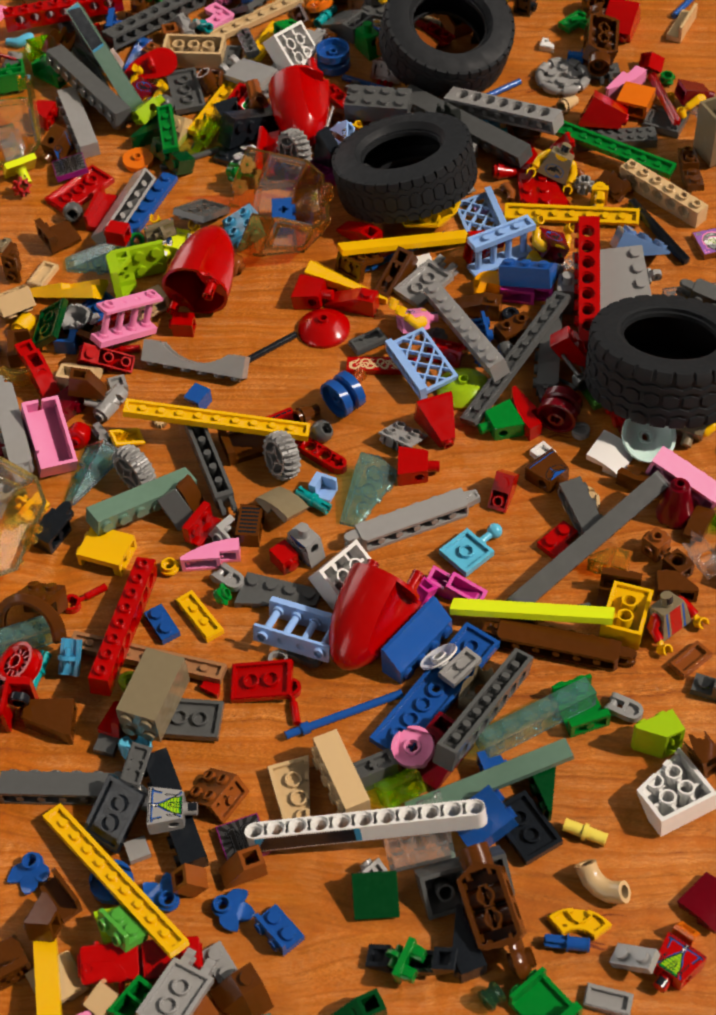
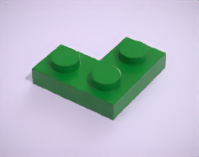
(573, 21)

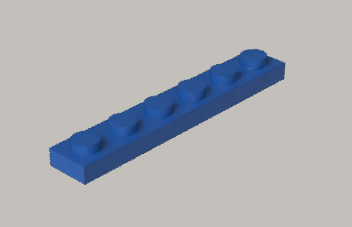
(152, 201)

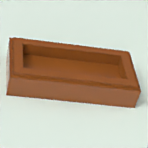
(690, 660)

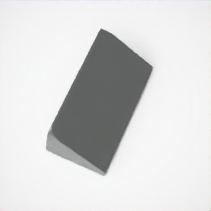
(175, 508)

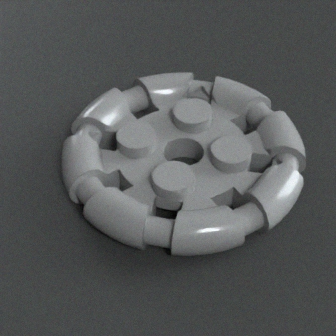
(562, 75)

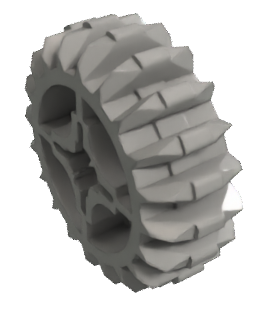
(294, 144)
(281, 455)
(132, 466)

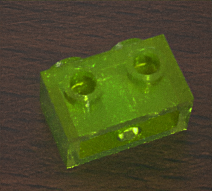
(399, 788)

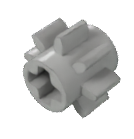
(583, 184)

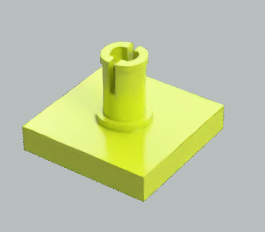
(20, 166)

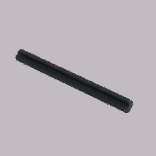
(661, 234)

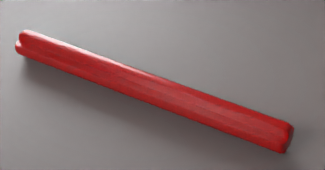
(664, 99)

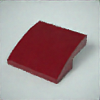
(701, 901)

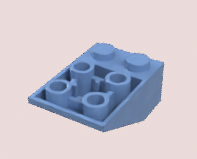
(627, 236)

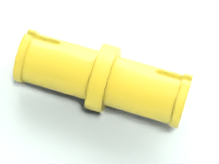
(585, 832)

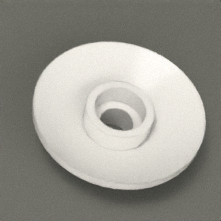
(438, 657)

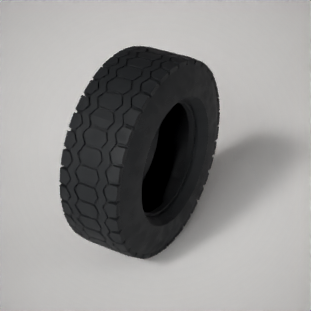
(438, 70)
(405, 167)

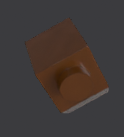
(676, 583)

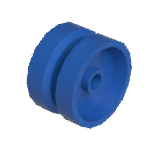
(333, 56)
(343, 394)

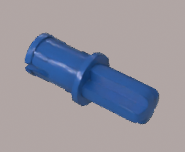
(567, 942)

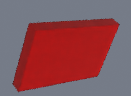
(261, 681)

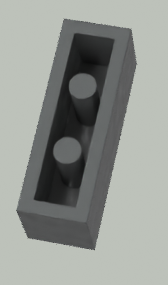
(578, 504)

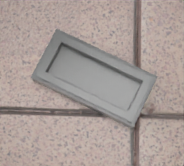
(607, 1000)

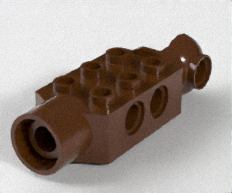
(600, 40)
(493, 907)

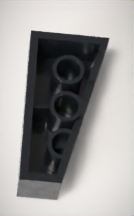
(243, 125)

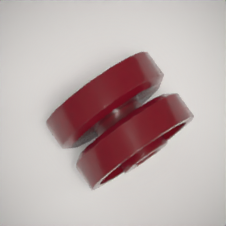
(559, 408)

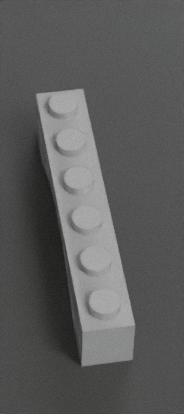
(161, 353)

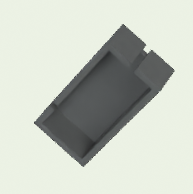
(376, 102)

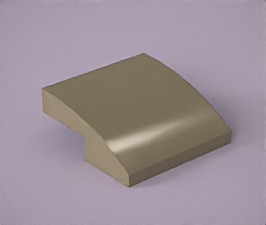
(283, 503)

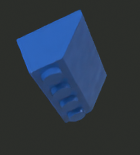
(415, 640)

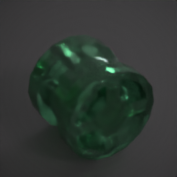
(492, 996)

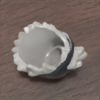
(79, 317)

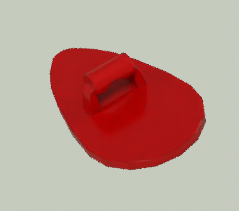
(155, 64)

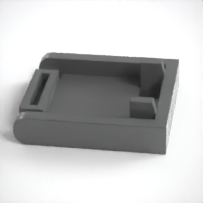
(658, 117)

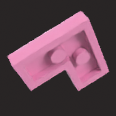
(218, 15)

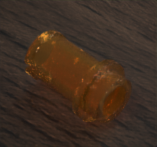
(359, 374)

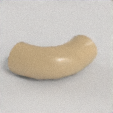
(601, 887)

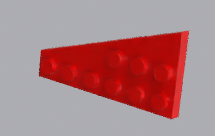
(538, 188)

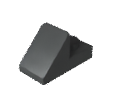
(704, 687)

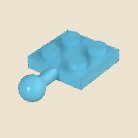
(468, 551)

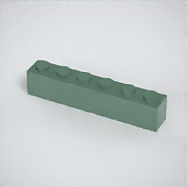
(132, 503)

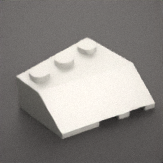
(290, 46)
(331, 575)
(676, 794)

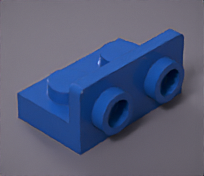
(279, 930)

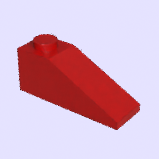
(357, 301)

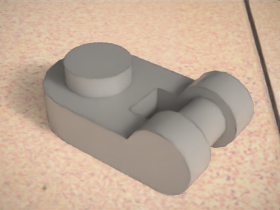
(99, 432)
(233, 580)
(631, 711)

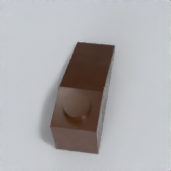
(396, 271)
(484, 301)

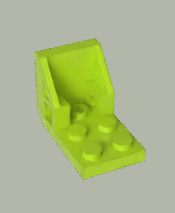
(133, 263)

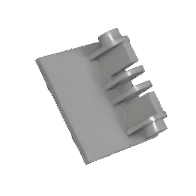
(401, 435)

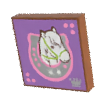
(705, 242)

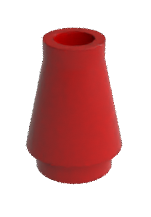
(502, 171)

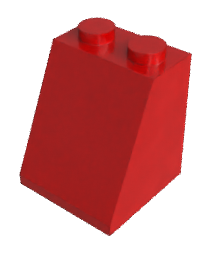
(629, 16)
(603, 113)

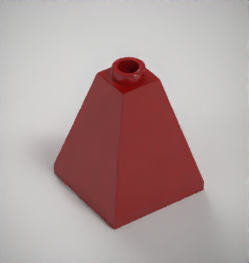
(436, 418)

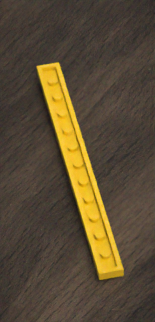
(228, 86)

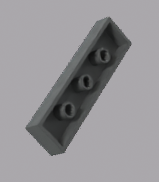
(637, 137)

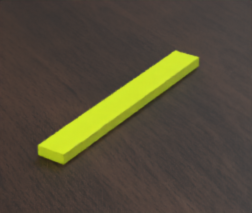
(532, 611)

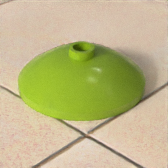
(464, 388)

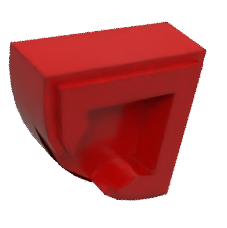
(211, 688)

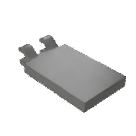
(246, 70)
(430, 271)
(179, 987)

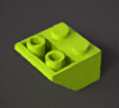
(658, 735)

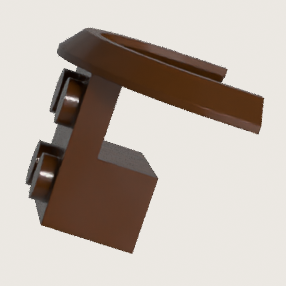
(40, 598)

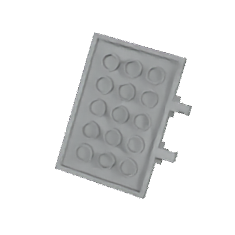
(623, 274)

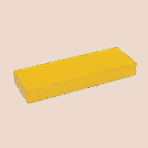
(199, 616)

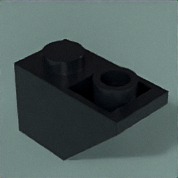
(324, 147)

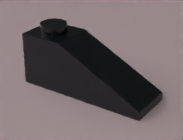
(470, 960)

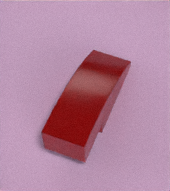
(528, 413)

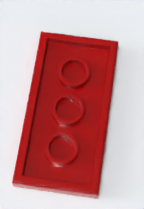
(80, 188)

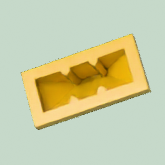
(126, 436)

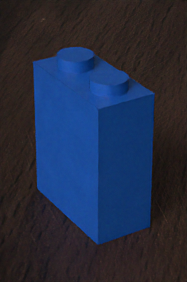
(500, 819)

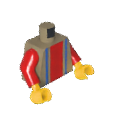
(670, 616)

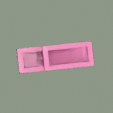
(636, 75)
(212, 555)

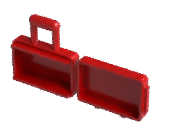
(115, 965)

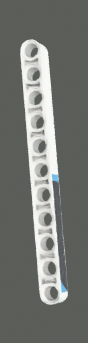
(367, 825)

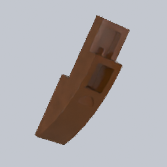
(689, 169)

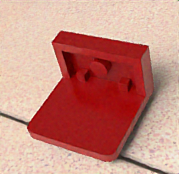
(20, 684)

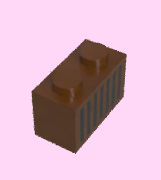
(249, 525)

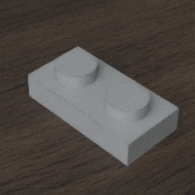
(459, 667)
(634, 958)
(224, 964)

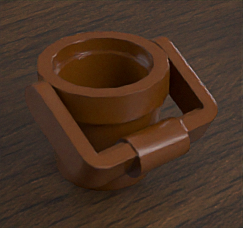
(136, 7)
(208, 80)

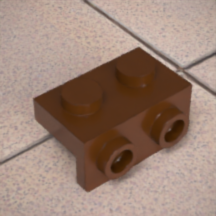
(617, 187)

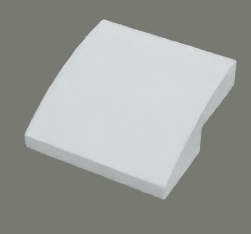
(609, 453)

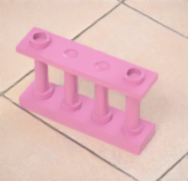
(132, 330)

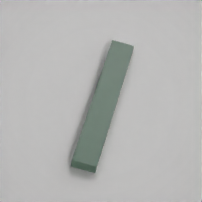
(504, 773)

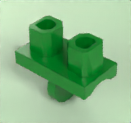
(402, 970)

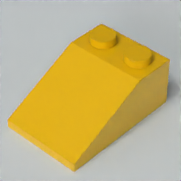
(630, 615)

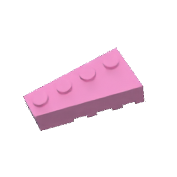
(672, 466)

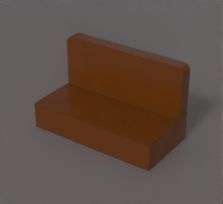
(62, 896)

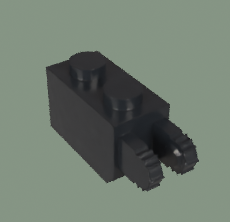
(55, 527)

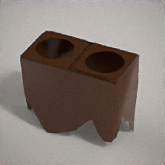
(55, 38)
(703, 754)

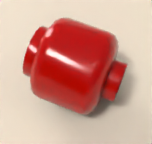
(80, 434)

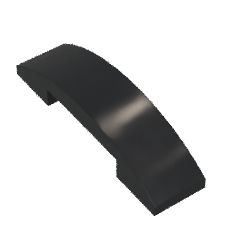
(437, 962)

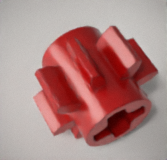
(24, 183)

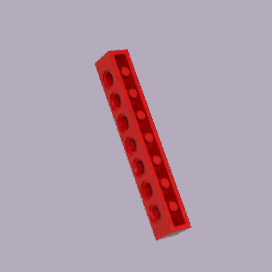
(36, 13)
(586, 226)
(122, 627)

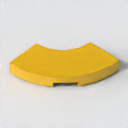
(579, 921)

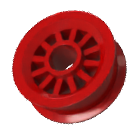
(20, 660)

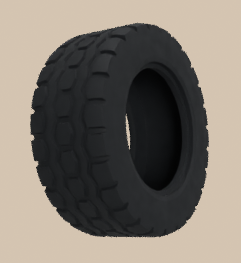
(655, 360)

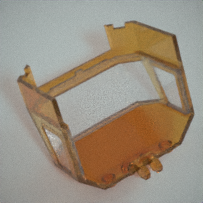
(274, 175)

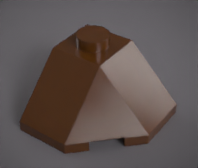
(242, 993)

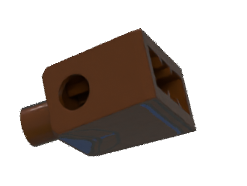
(56, 144)
(547, 471)

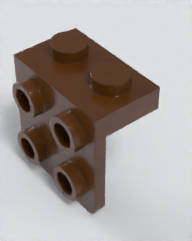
(607, 579)

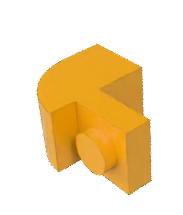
(487, 282)

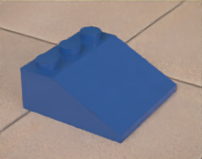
(529, 273)

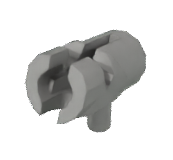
(185, 25)
(106, 408)

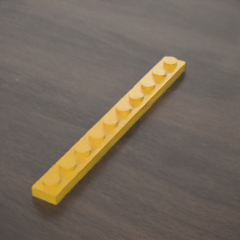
(213, 419)
(116, 881)

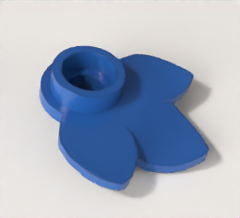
(28, 874)
(161, 892)
(236, 910)

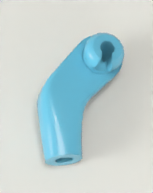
(20, 41)

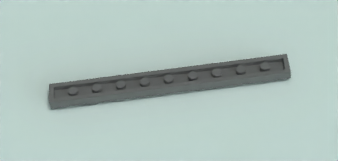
(516, 357)

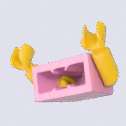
(411, 319)

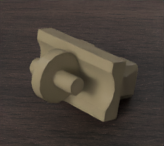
(160, 230)

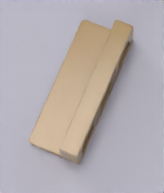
(682, 24)

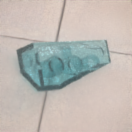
(91, 259)
(94, 466)
(368, 485)

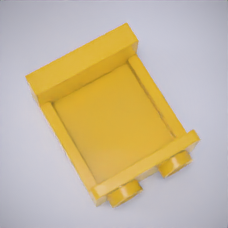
(107, 549)

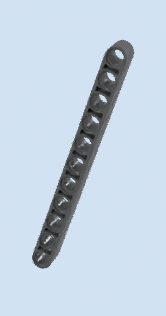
(591, 539)

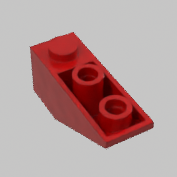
(359, 231)
(568, 343)
(106, 358)

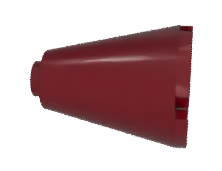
(676, 504)

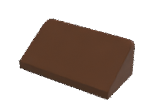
(300, 13)

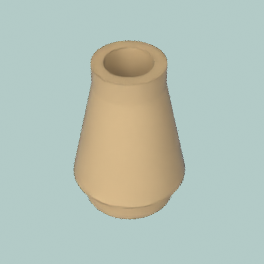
(567, 103)

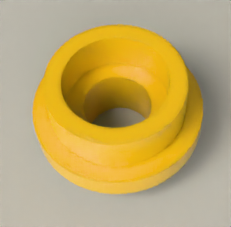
(169, 562)

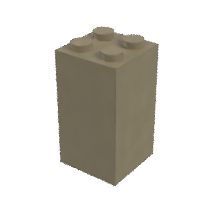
(706, 131)
(152, 695)

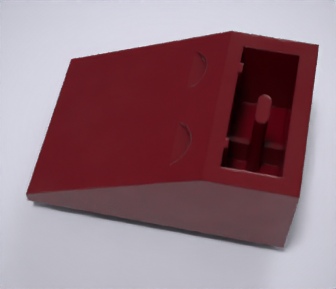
(433, 774)

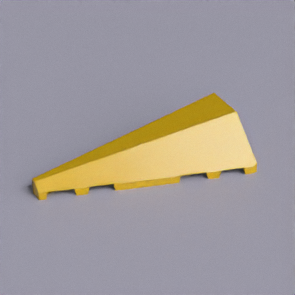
(335, 279)
(82, 290)

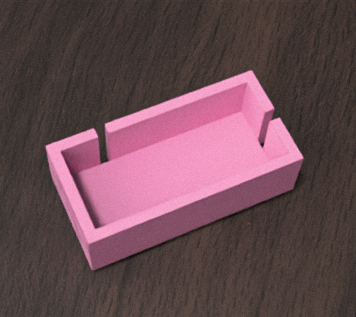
(49, 436)

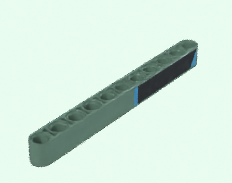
(104, 55)

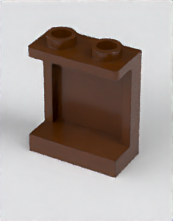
(241, 446)

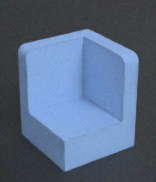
(324, 486)

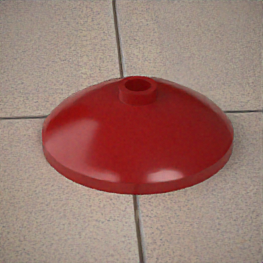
(323, 328)

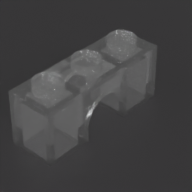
(11, 142)

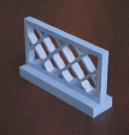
(492, 206)
(406, 366)

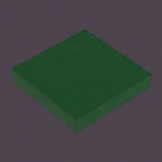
(375, 895)

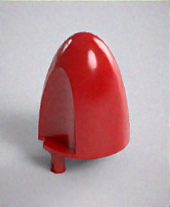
(300, 98)
(201, 272)
(369, 613)

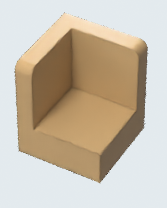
(100, 998)

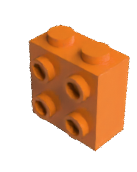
(637, 99)

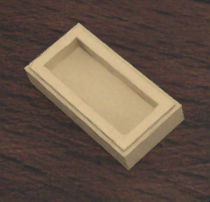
(43, 274)

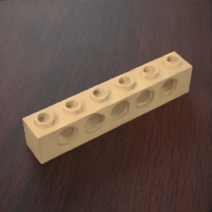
(664, 193)

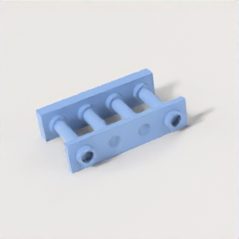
(496, 235)
(296, 614)

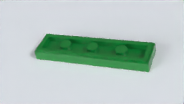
(167, 129)

